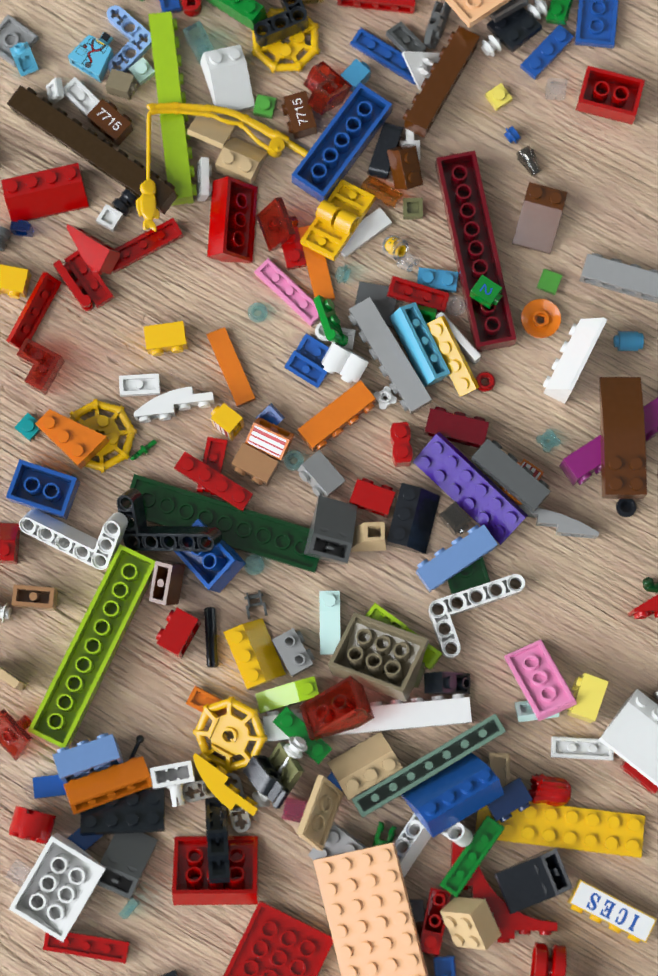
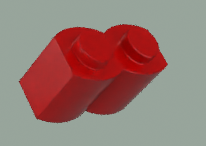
(402, 449)

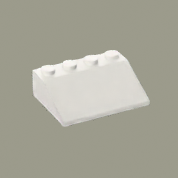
(573, 358)
(635, 735)
(57, 887)

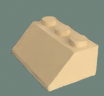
(364, 765)

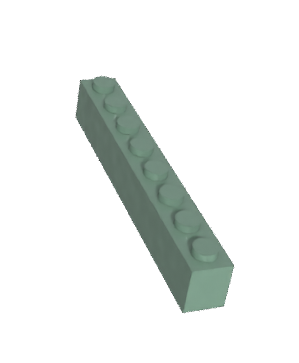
(428, 765)

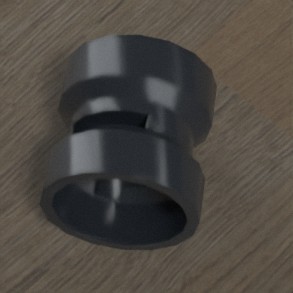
(125, 202)

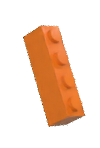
(336, 416)
(108, 784)

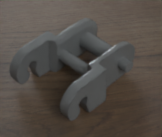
(259, 595)

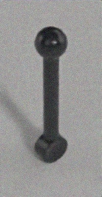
(139, 739)

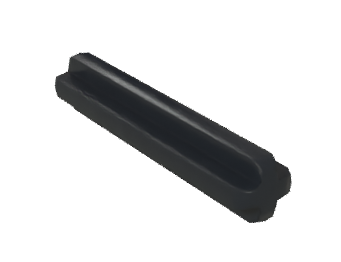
(211, 637)

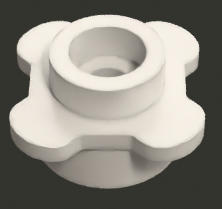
(383, 404)

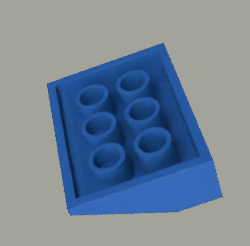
(453, 794)

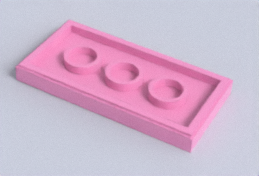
(540, 680)

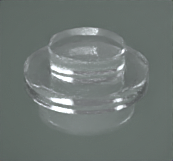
(456, 305)

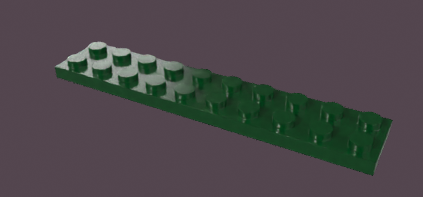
(240, 530)

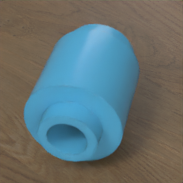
(628, 341)

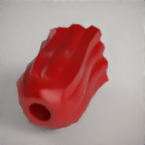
(550, 790)

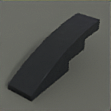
(217, 841)

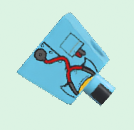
(93, 56)

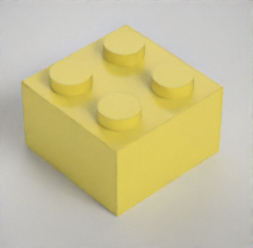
(589, 696)

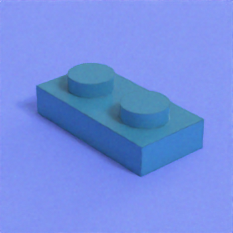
(438, 279)

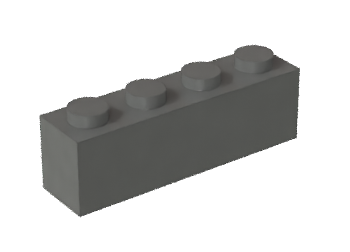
(511, 475)

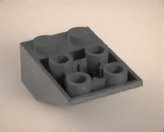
(331, 530)
(126, 862)

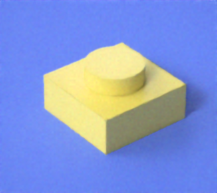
(498, 97)

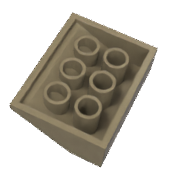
(379, 656)

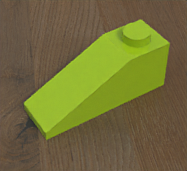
(287, 694)

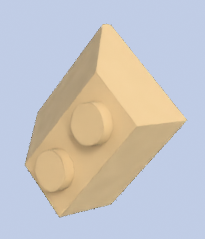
(240, 160)

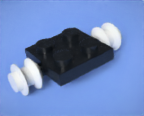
(515, 28)

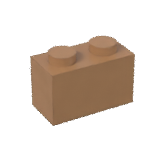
(254, 464)
(34, 597)

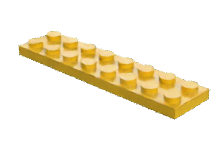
(573, 829)

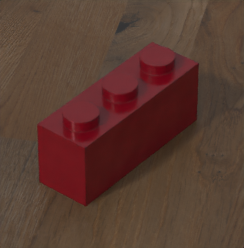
(457, 427)

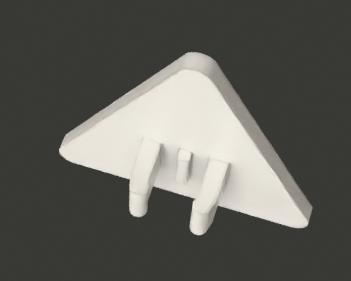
(420, 65)

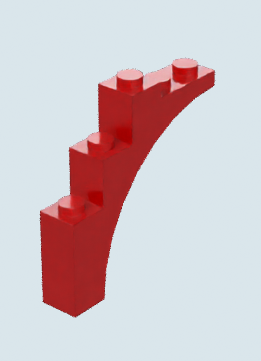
(506, 922)

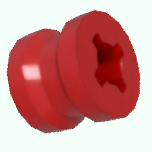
(192, 9)

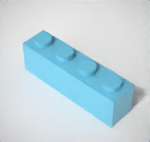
(419, 344)

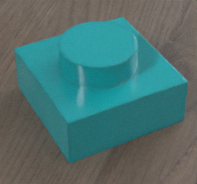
(28, 427)

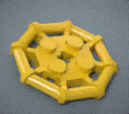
(288, 51)
(108, 426)
(234, 723)

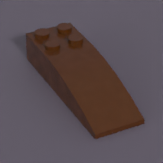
(622, 438)

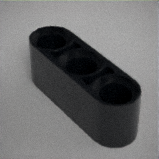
(388, 139)

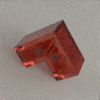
(326, 87)
(44, 365)

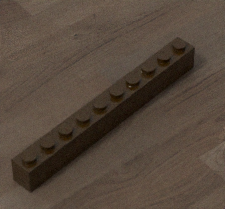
(87, 145)

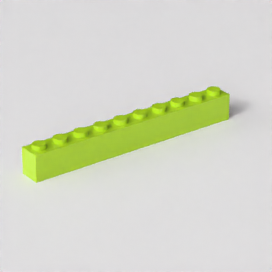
(169, 90)

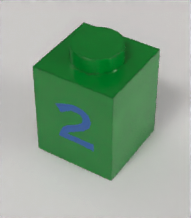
(486, 292)

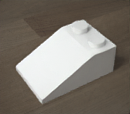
(228, 78)

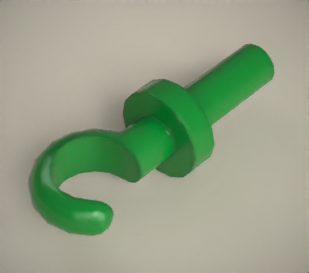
(143, 449)

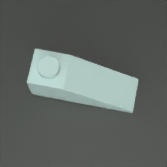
(329, 621)

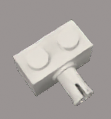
(173, 777)

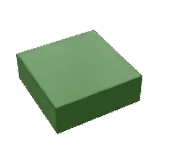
(549, 281)

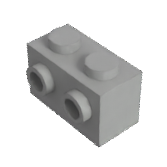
(320, 475)
(293, 652)

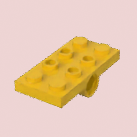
(337, 219)

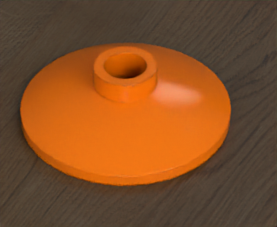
(540, 309)

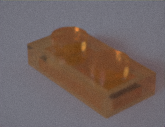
(382, 191)

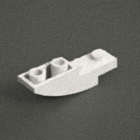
(165, 404)

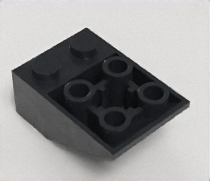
(533, 880)

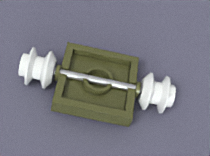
(285, 762)

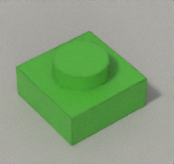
(264, 106)

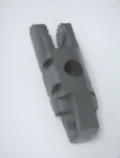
(436, 24)

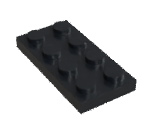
(130, 814)

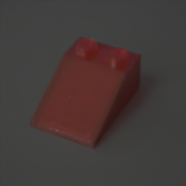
(337, 709)

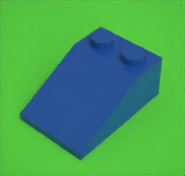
(213, 567)

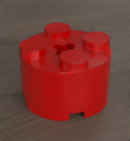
(32, 825)

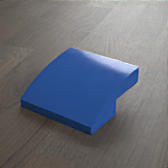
(307, 360)

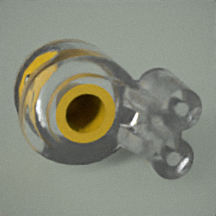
(397, 249)

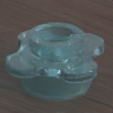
(549, 434)

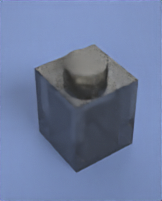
(455, 519)

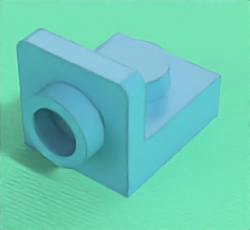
(24, 58)

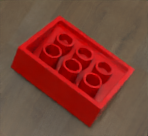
(191, 873)

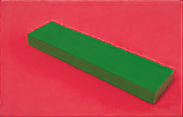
(472, 856)

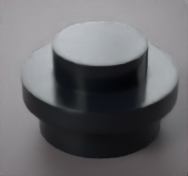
(626, 507)

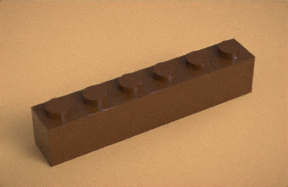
(441, 81)

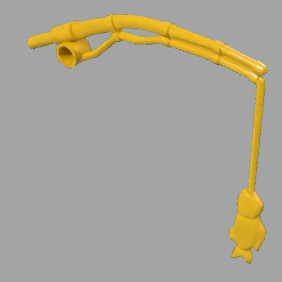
(147, 201)

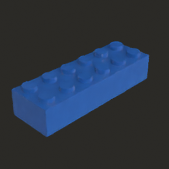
(342, 143)

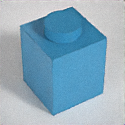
(357, 73)

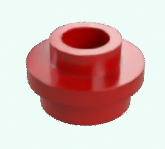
(488, 376)

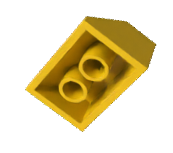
(254, 653)

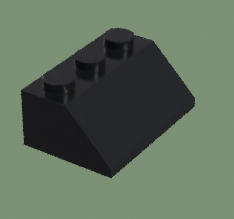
(413, 519)

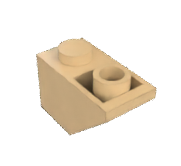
(369, 537)

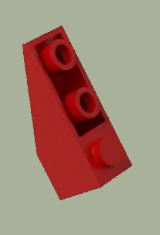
(433, 923)

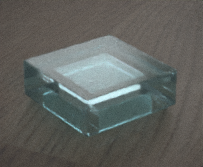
(129, 908)

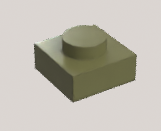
(412, 208)

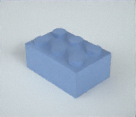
(87, 757)

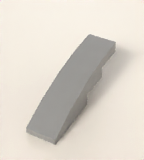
(564, 525)

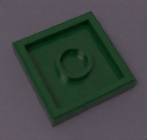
(470, 577)

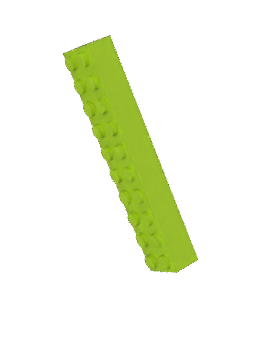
(93, 647)

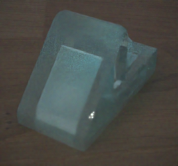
(197, 39)

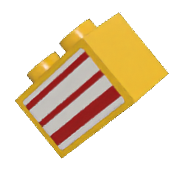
(227, 421)

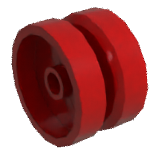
(547, 965)

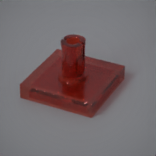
(276, 224)
(13, 734)

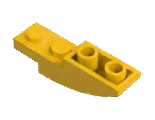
(215, 780)

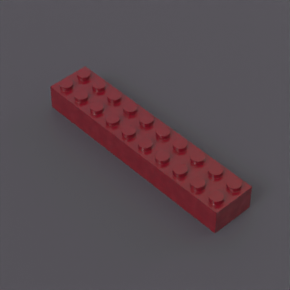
(474, 248)

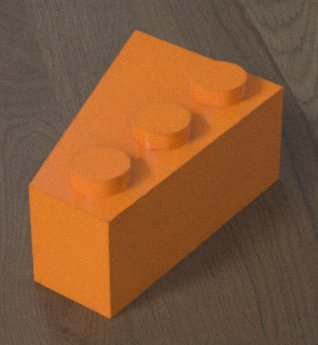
(72, 437)

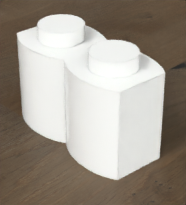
(344, 362)

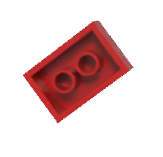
(610, 95)

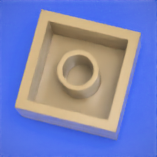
(470, 923)

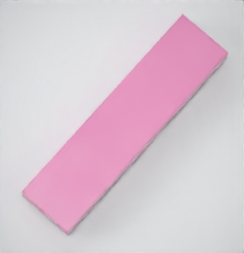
(288, 291)

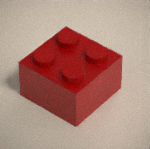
(178, 632)

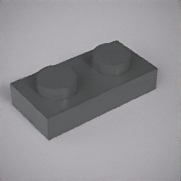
(405, 39)

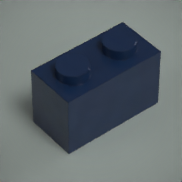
(514, 798)

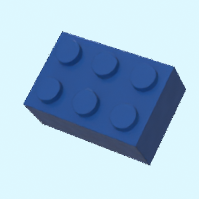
(43, 489)

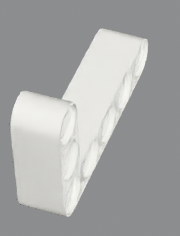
(77, 540)
(468, 604)
(417, 842)

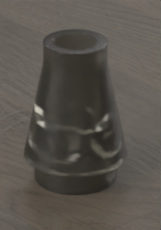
(529, 160)

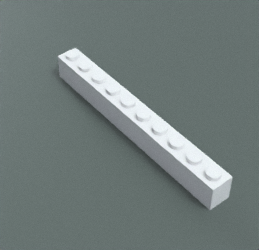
(396, 716)

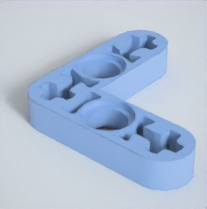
(134, 38)

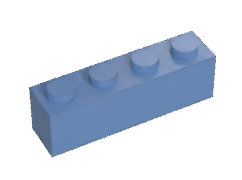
(456, 558)

